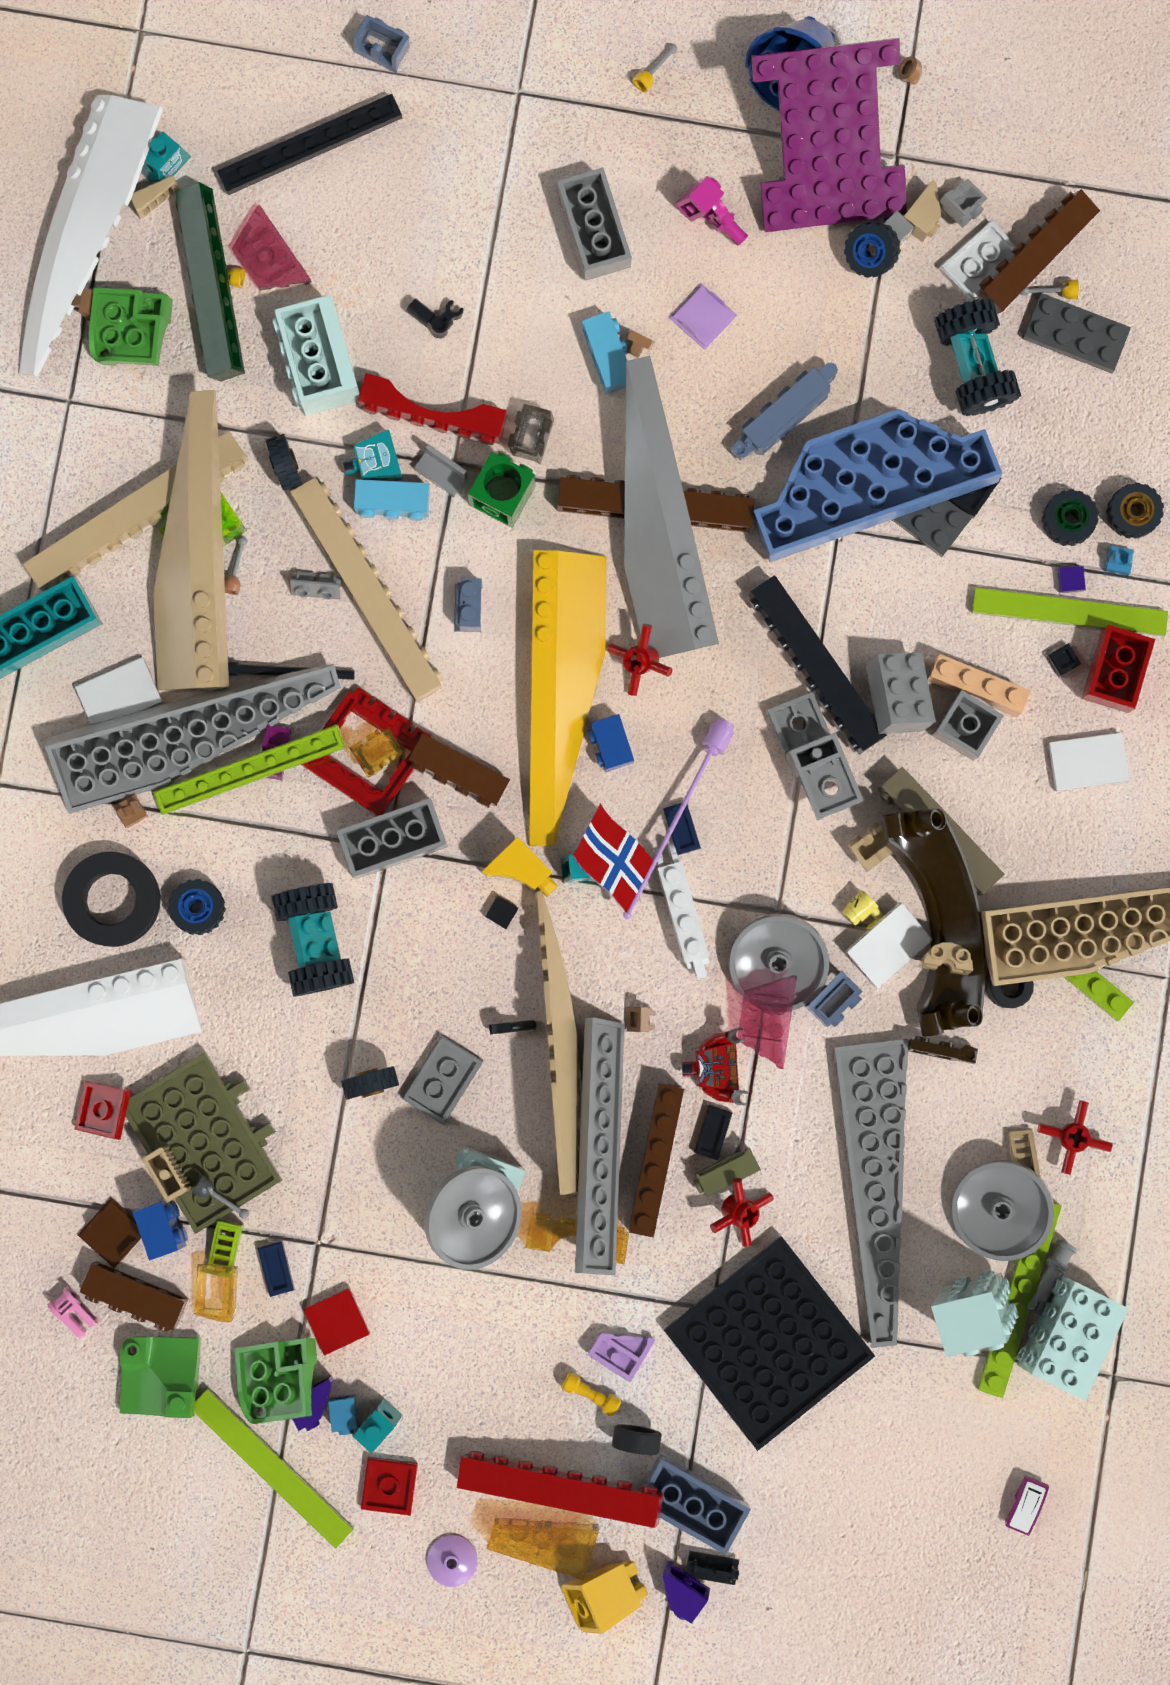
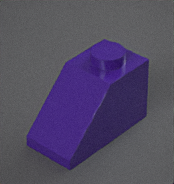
(319, 1398)
(684, 1592)

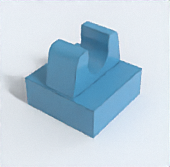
(1119, 560)

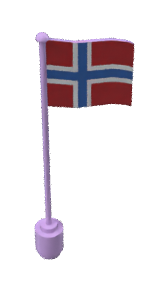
(616, 857)

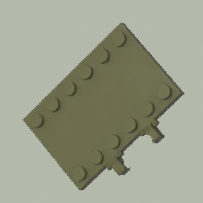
(208, 1137)

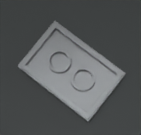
(442, 1080)

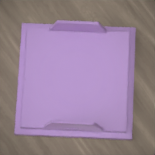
(703, 316)

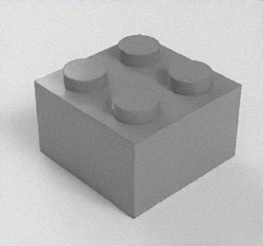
(967, 725)

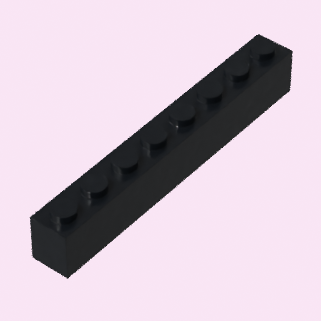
(816, 664)

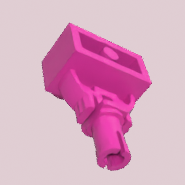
(704, 201)

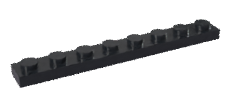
(309, 144)

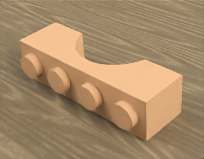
(993, 690)

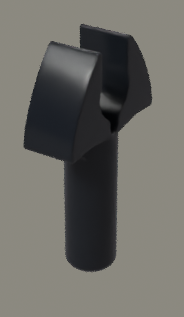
(512, 1027)

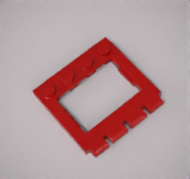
(348, 781)

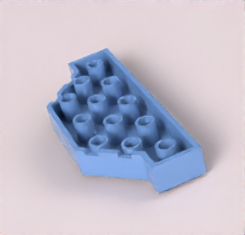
(871, 477)

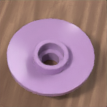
(454, 1548)

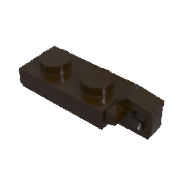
(942, 1050)

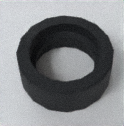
(636, 1439)

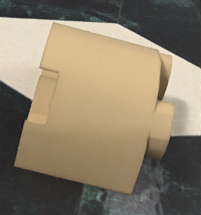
(871, 848)
(949, 954)

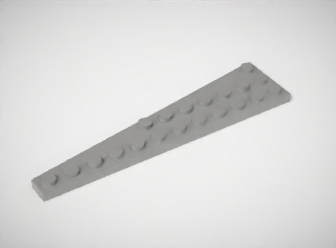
(873, 1119)

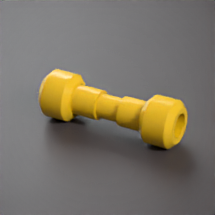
(608, 1404)

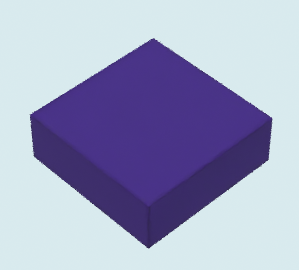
(1071, 579)

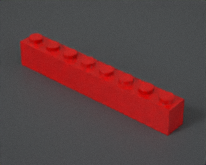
(560, 1490)

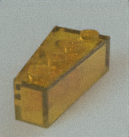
(546, 1543)

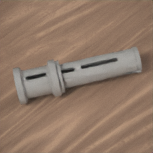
(1056, 1266)

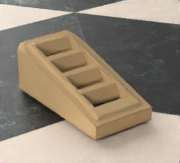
(152, 196)
(1018, 1134)

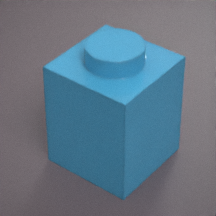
(343, 1414)

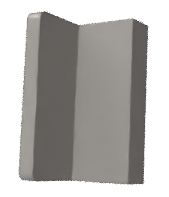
(441, 471)

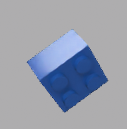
(160, 1229)

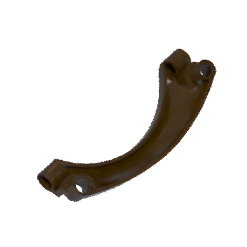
(938, 865)

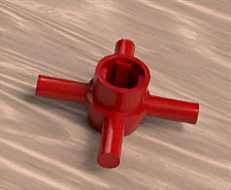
(640, 659)
(1084, 1140)
(741, 1212)

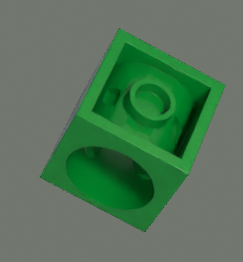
(508, 510)

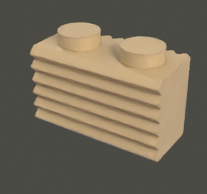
(166, 1173)

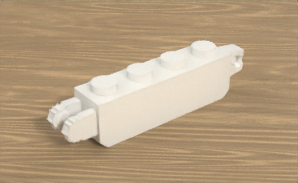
(683, 913)

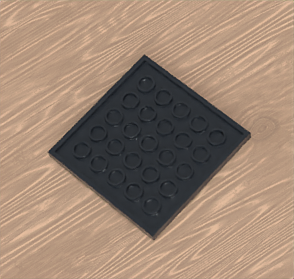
(769, 1343)

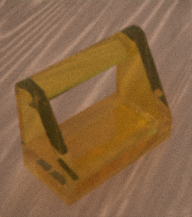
(230, 1276)

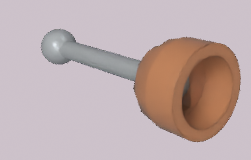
(232, 583)

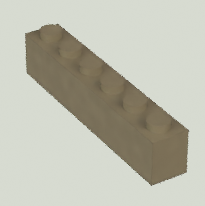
(909, 796)

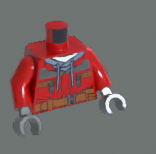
(717, 1067)

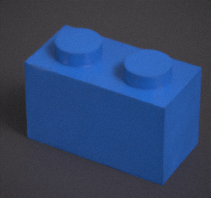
(611, 743)

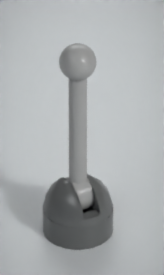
(206, 1188)

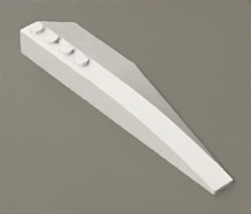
(96, 188)
(103, 1014)

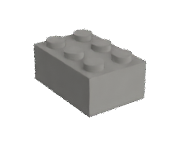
(900, 692)

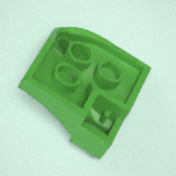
(128, 326)
(160, 1376)
(276, 1379)

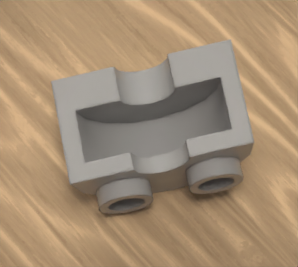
(963, 202)

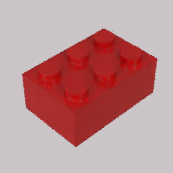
(1118, 669)

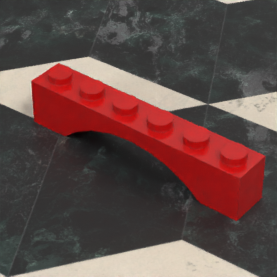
(479, 422)

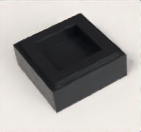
(1063, 660)
(501, 912)

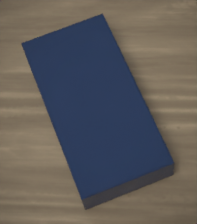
(684, 833)
(276, 1268)

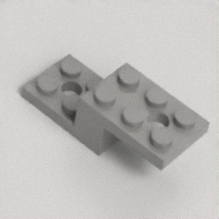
(815, 756)

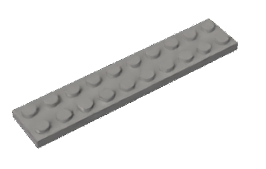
(599, 1147)

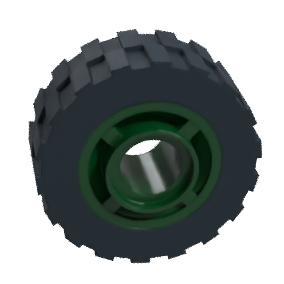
(1073, 503)

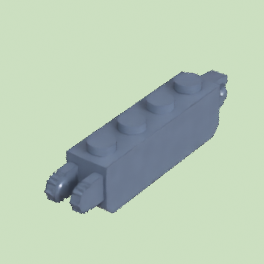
(786, 412)

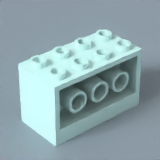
(316, 355)

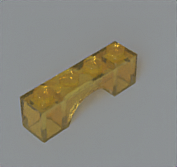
(545, 1233)

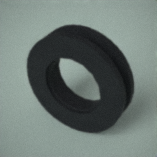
(76, 894)

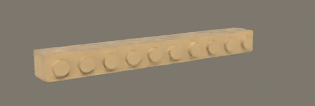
(119, 523)
(366, 589)

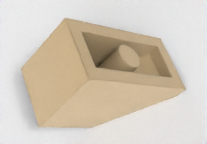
(925, 213)

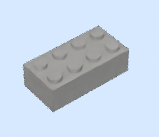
(594, 223)
(392, 838)

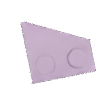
(621, 1353)

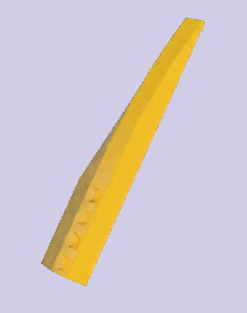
(565, 674)

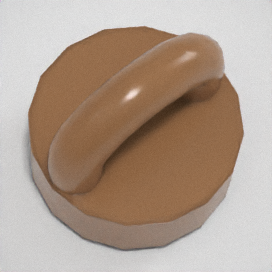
(910, 70)

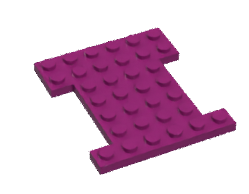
(830, 137)

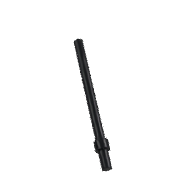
(235, 668)

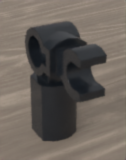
(438, 324)

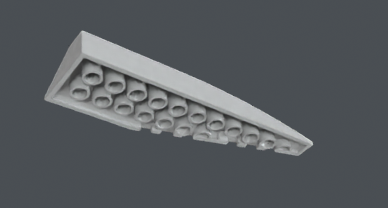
(658, 532)
(171, 739)

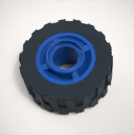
(858, 251)
(183, 899)

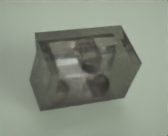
(531, 433)

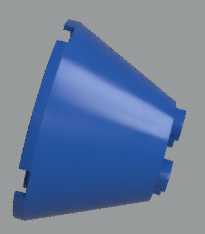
(788, 37)

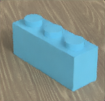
(606, 350)
(392, 499)

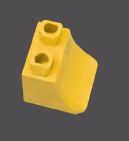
(523, 866)
(604, 1597)

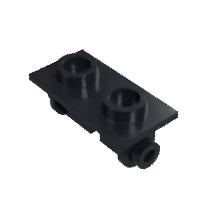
(712, 1567)

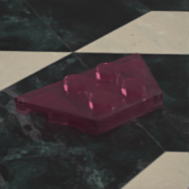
(267, 254)
(767, 1018)

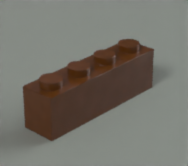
(458, 770)
(133, 1296)

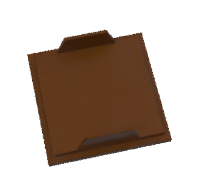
(111, 1232)

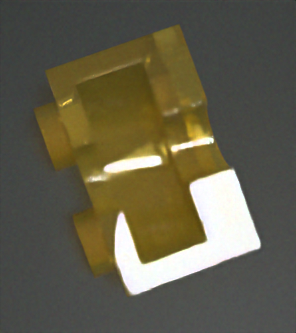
(376, 751)

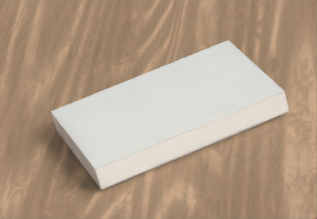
(977, 259)
(119, 692)
(1088, 761)
(888, 945)

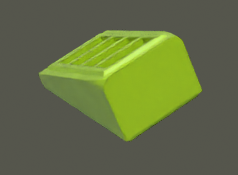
(228, 1226)

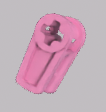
(74, 1304)

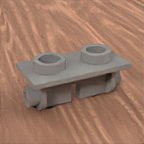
(304, 585)

